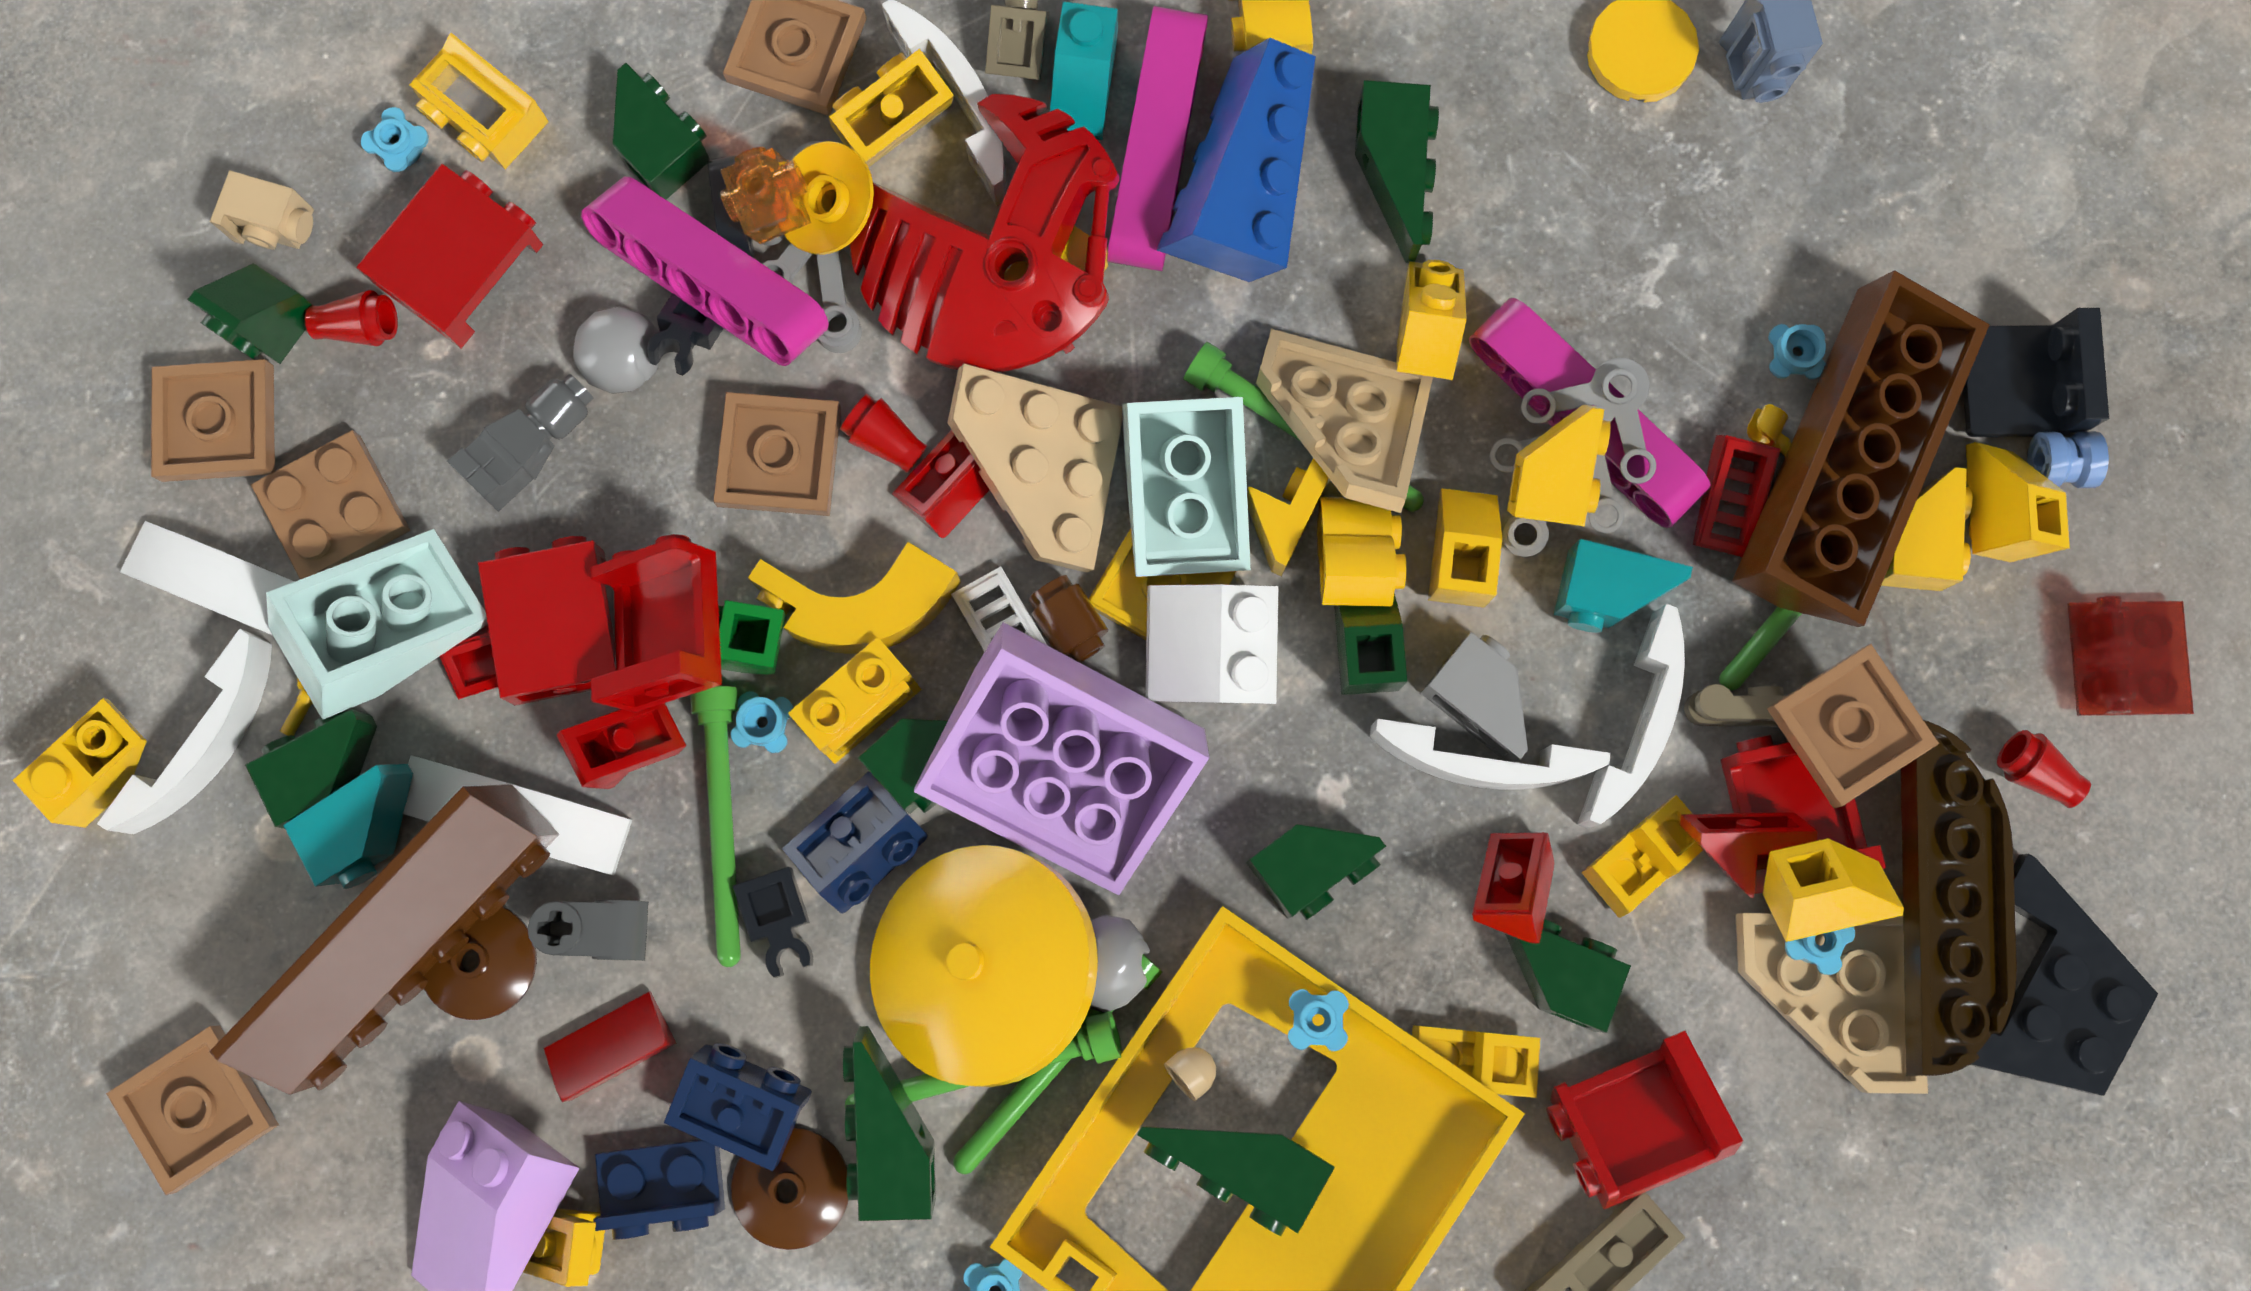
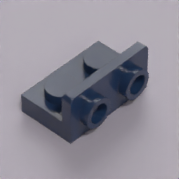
(855, 843)
(738, 1104)
(657, 1186)

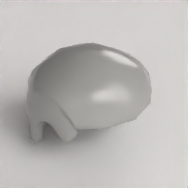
(614, 351)
(1119, 962)

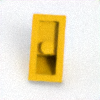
(1283, 524)
(568, 1249)

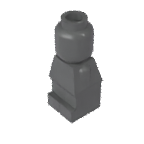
(517, 445)

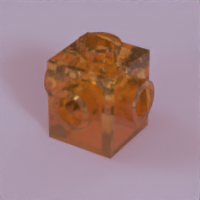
(765, 194)

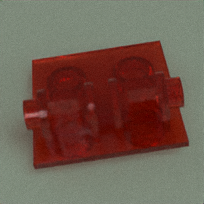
(2130, 657)

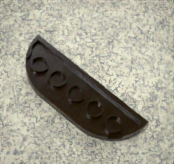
(1955, 908)

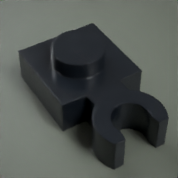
(680, 330)
(772, 910)

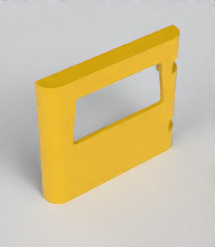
(1393, 1121)

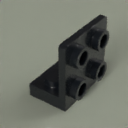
(2039, 379)

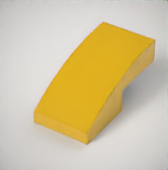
(1643, 858)
(1496, 1060)

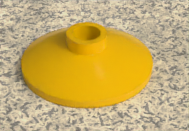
(829, 173)

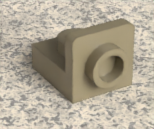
(1016, 39)

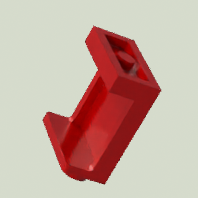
(448, 251)
(547, 620)
(662, 624)
(1776, 781)
(1644, 1122)

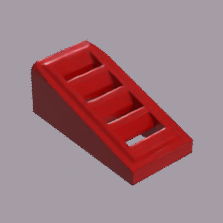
(1719, 469)

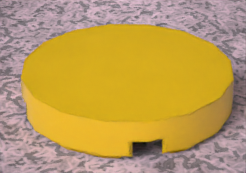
(1642, 49)

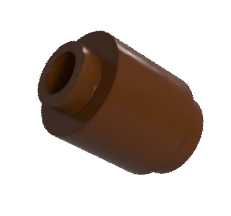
(1068, 619)

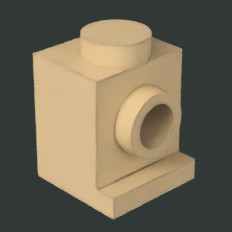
(262, 213)

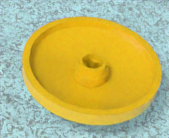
(983, 966)

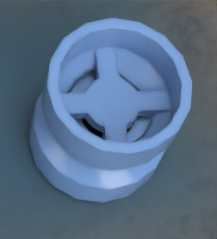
(2072, 459)

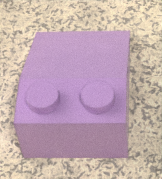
(485, 1201)

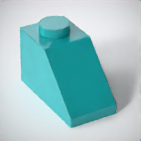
(1085, 64)
(1611, 584)
(352, 827)

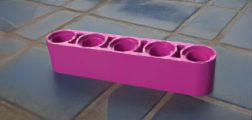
(1157, 137)
(705, 270)
(1534, 356)

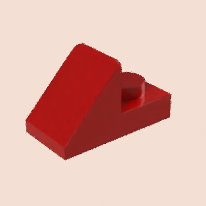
(619, 743)
(1740, 838)

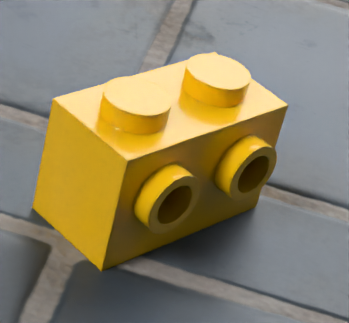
(890, 108)

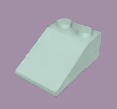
(1187, 486)
(373, 621)

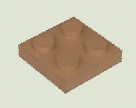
(796, 50)
(212, 420)
(777, 454)
(330, 506)
(1852, 726)
(191, 1111)

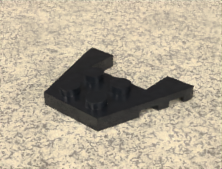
(2076, 999)

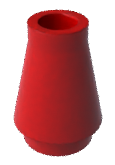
(354, 319)
(882, 433)
(2040, 767)

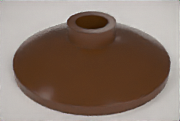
(500, 979)
(820, 1201)

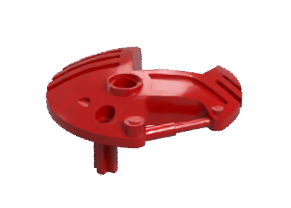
(947, 279)

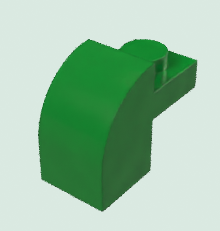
(749, 637)

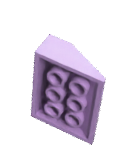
(1062, 760)

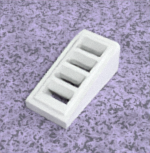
(980, 587)

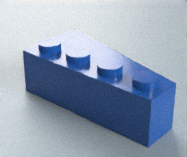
(1248, 168)

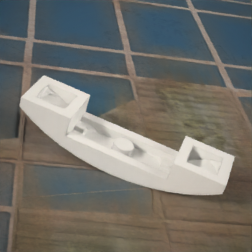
(983, 148)
(202, 575)
(1664, 656)
(243, 676)
(1415, 747)
(586, 834)

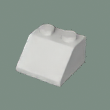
(1212, 643)

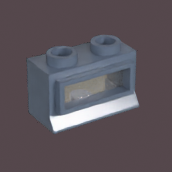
(1770, 46)

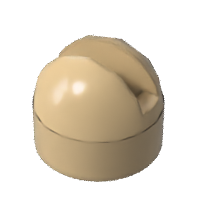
(1192, 1071)

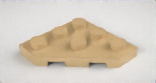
(1349, 414)
(1042, 459)
(1847, 1015)

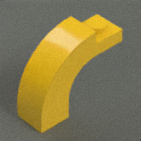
(892, 610)

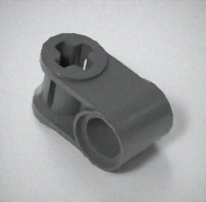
(599, 929)

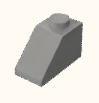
(1482, 695)

